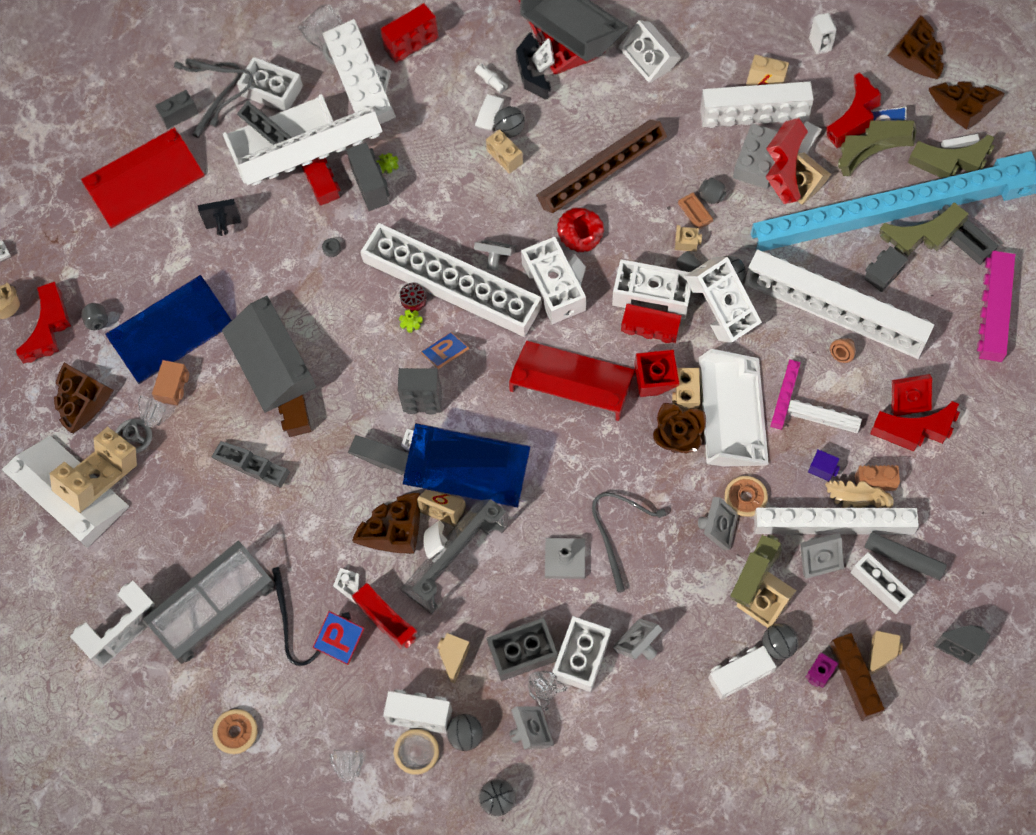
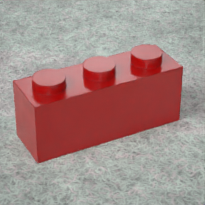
(321, 181)
(651, 323)

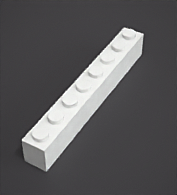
(836, 520)

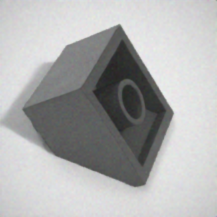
(964, 643)

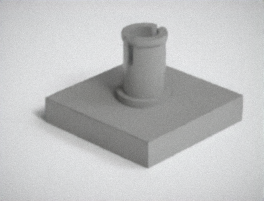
(494, 249)
(720, 523)
(822, 555)
(564, 558)
(638, 640)
(531, 728)

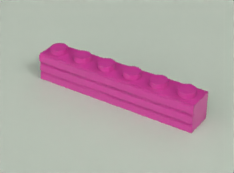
(785, 394)

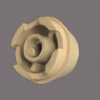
(8, 301)

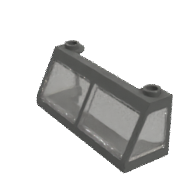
(483, 515)
(208, 601)

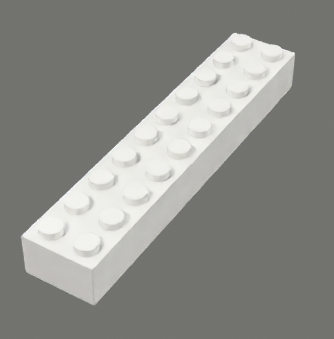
(452, 279)
(838, 304)

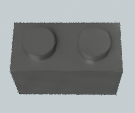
(176, 109)
(885, 269)

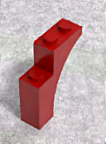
(859, 114)
(784, 152)
(52, 318)
(912, 431)
(385, 617)

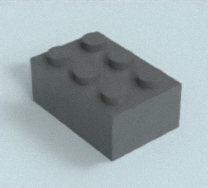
(368, 176)
(420, 390)
(522, 649)

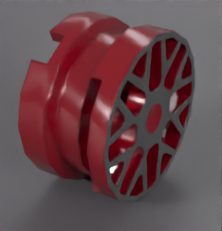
(413, 297)

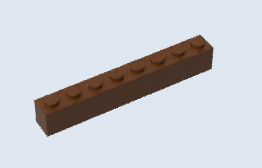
(601, 166)

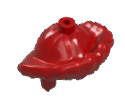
(580, 229)

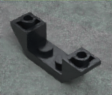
(536, 84)

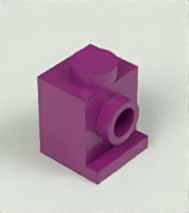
(825, 663)

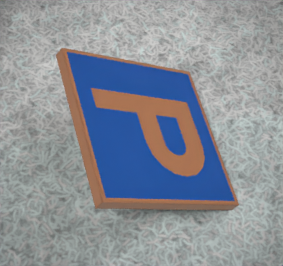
(444, 350)

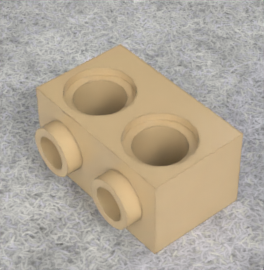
(504, 151)
(689, 389)

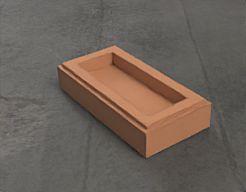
(695, 211)

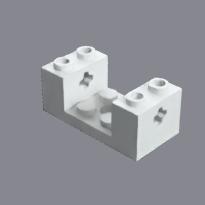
(634, 280)
(716, 280)
(562, 294)
(116, 638)

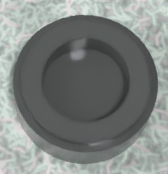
(331, 247)

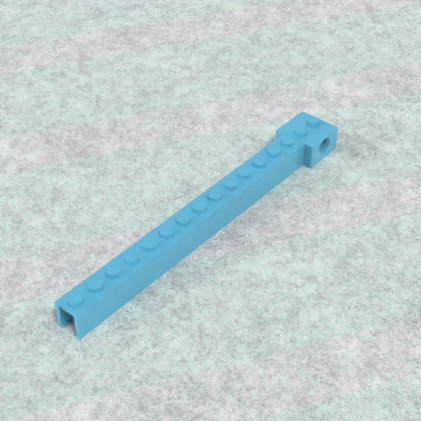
(1009, 177)

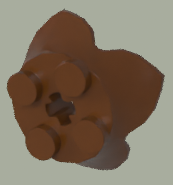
(671, 418)

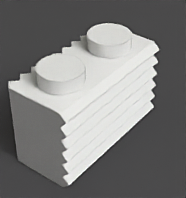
(822, 33)

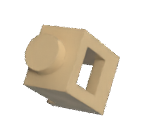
(687, 239)

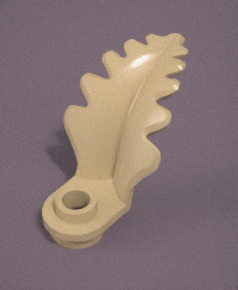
(858, 496)

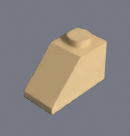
(883, 650)
(453, 654)

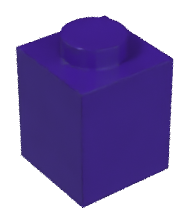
(824, 465)

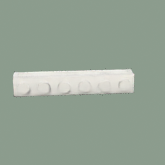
(824, 416)

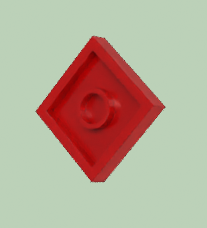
(912, 395)

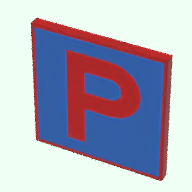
(338, 637)

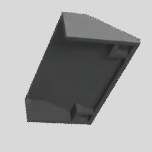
(575, 24)
(267, 355)

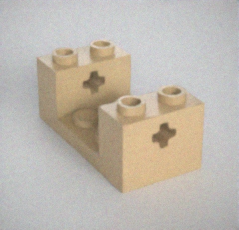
(111, 460)

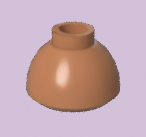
(843, 350)

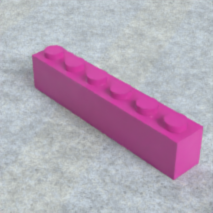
(996, 307)

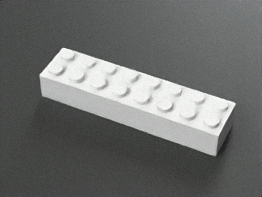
(309, 145)

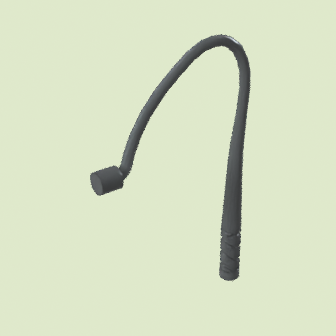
(202, 65)
(209, 113)
(612, 560)

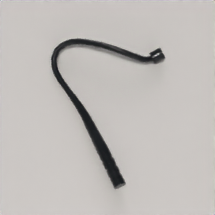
(282, 603)

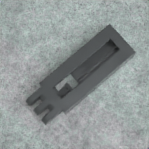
(971, 240)

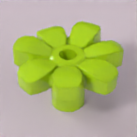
(388, 162)
(410, 321)

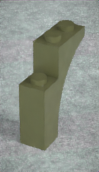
(878, 137)
(947, 161)
(933, 233)
(756, 569)

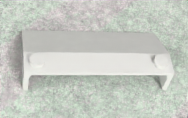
(292, 121)
(733, 409)
(32, 473)

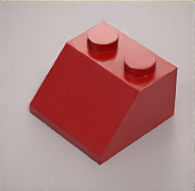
(656, 372)

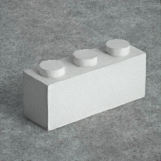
(882, 583)
(741, 671)

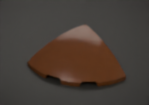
(919, 50)
(964, 102)
(78, 397)
(392, 526)

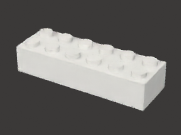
(358, 70)
(756, 104)

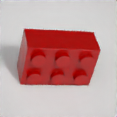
(409, 33)

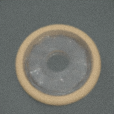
(403, 748)

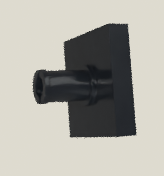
(219, 215)

